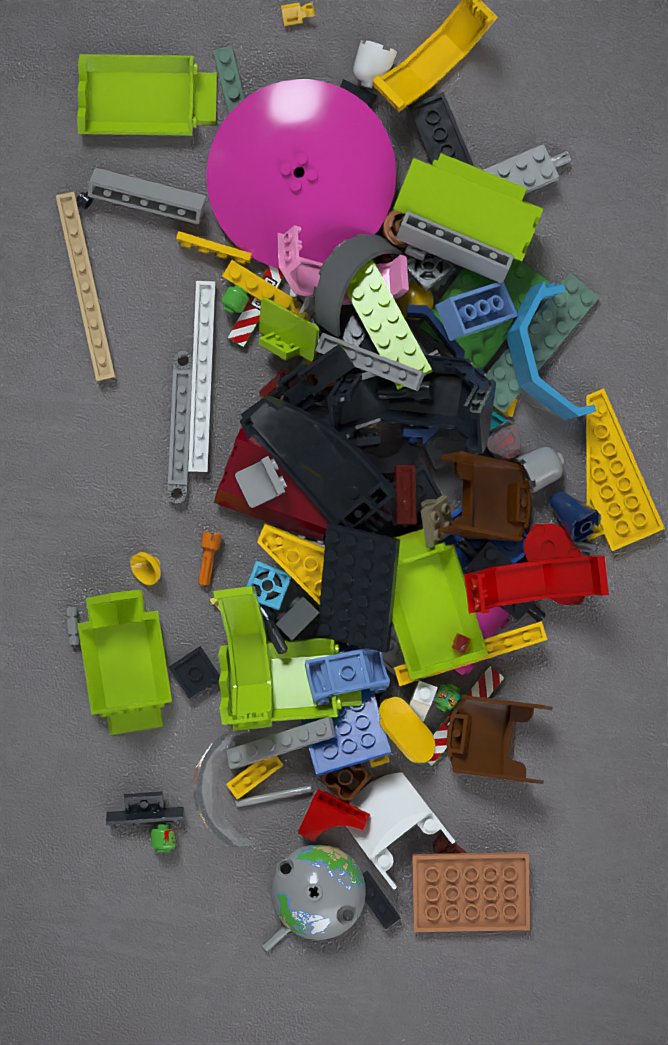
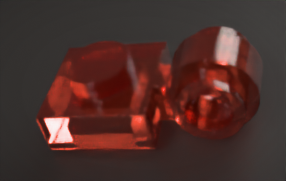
(272, 385)
(442, 844)

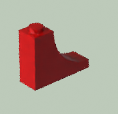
(329, 812)

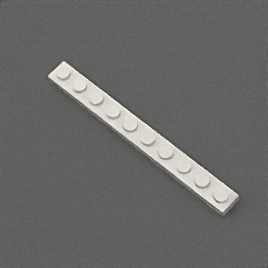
(201, 376)

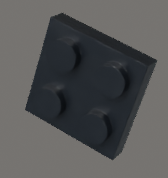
(194, 672)

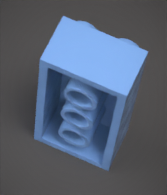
(476, 310)

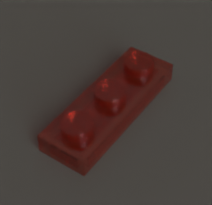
(406, 497)

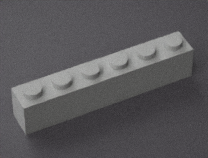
(146, 195)
(454, 247)

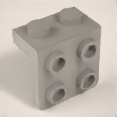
(260, 482)

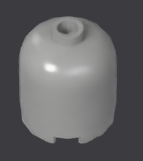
(541, 467)

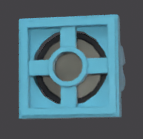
(268, 584)

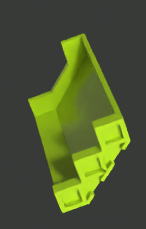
(144, 95)
(432, 608)
(289, 682)

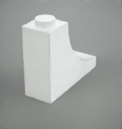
(422, 698)

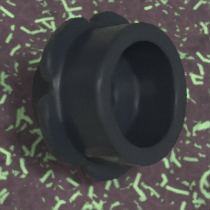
(84, 200)

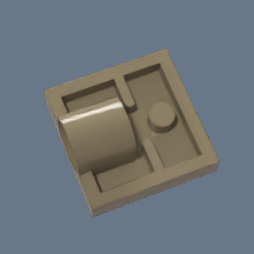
(434, 516)

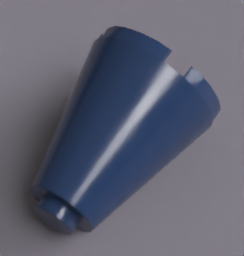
(574, 516)

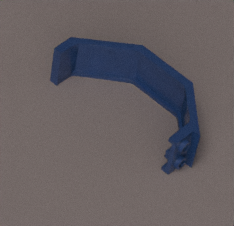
(424, 312)

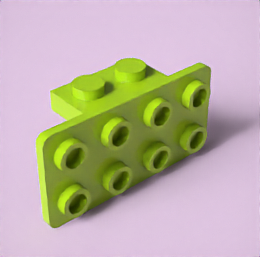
(286, 332)

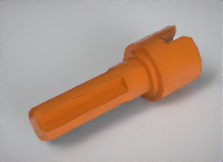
(209, 547)

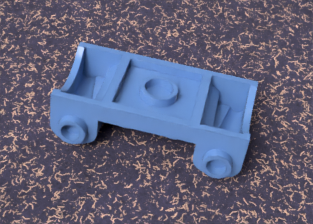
(346, 674)

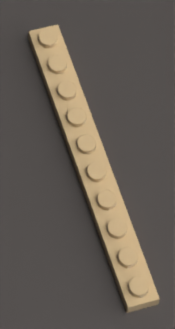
(85, 286)

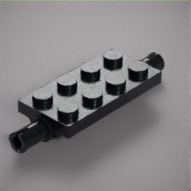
(491, 556)

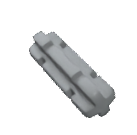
(72, 626)

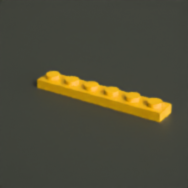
(260, 288)

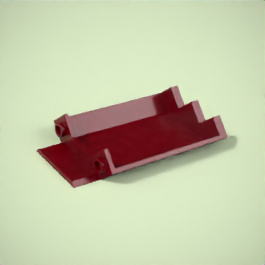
(289, 510)

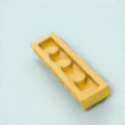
(222, 251)

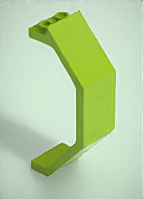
(247, 657)

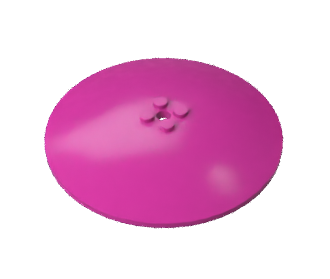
(308, 127)

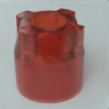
(461, 643)

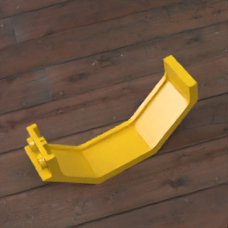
(436, 55)

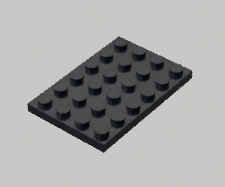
(358, 587)

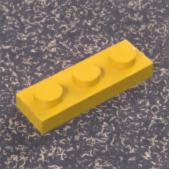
(253, 776)

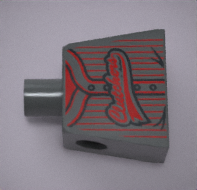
(504, 442)

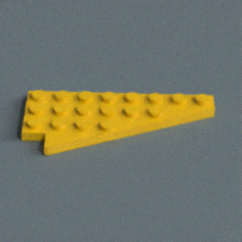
(615, 480)
(296, 556)

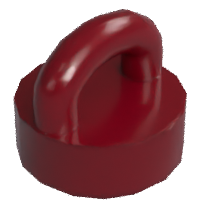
(384, 257)

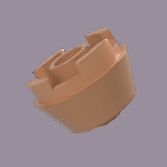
(391, 227)

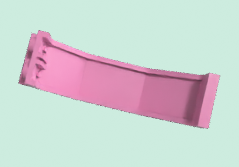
(304, 273)

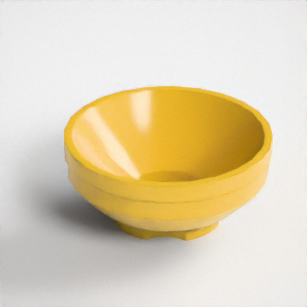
(143, 570)

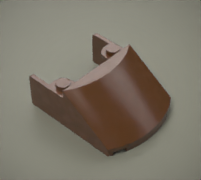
(493, 498)
(483, 737)

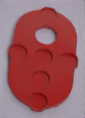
(551, 542)

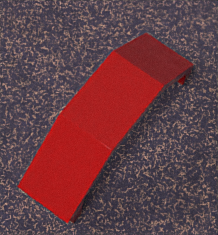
(535, 581)

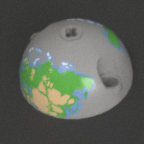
(338, 885)

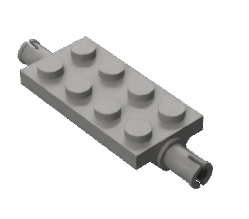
(531, 168)

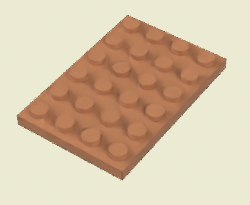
(471, 892)

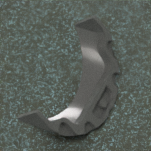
(337, 274)

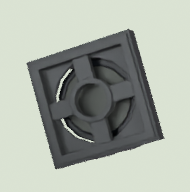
(430, 272)

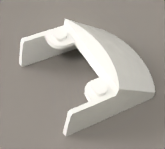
(393, 811)

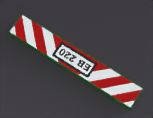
(251, 314)
(482, 688)

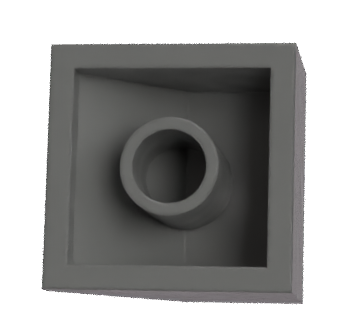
(297, 617)

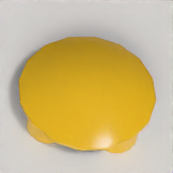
(415, 296)

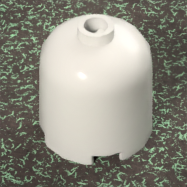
(372, 61)

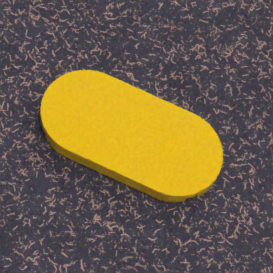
(406, 730)

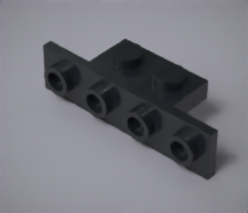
(144, 808)

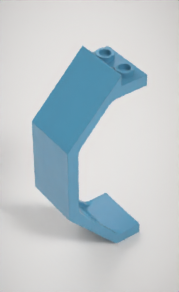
(524, 360)

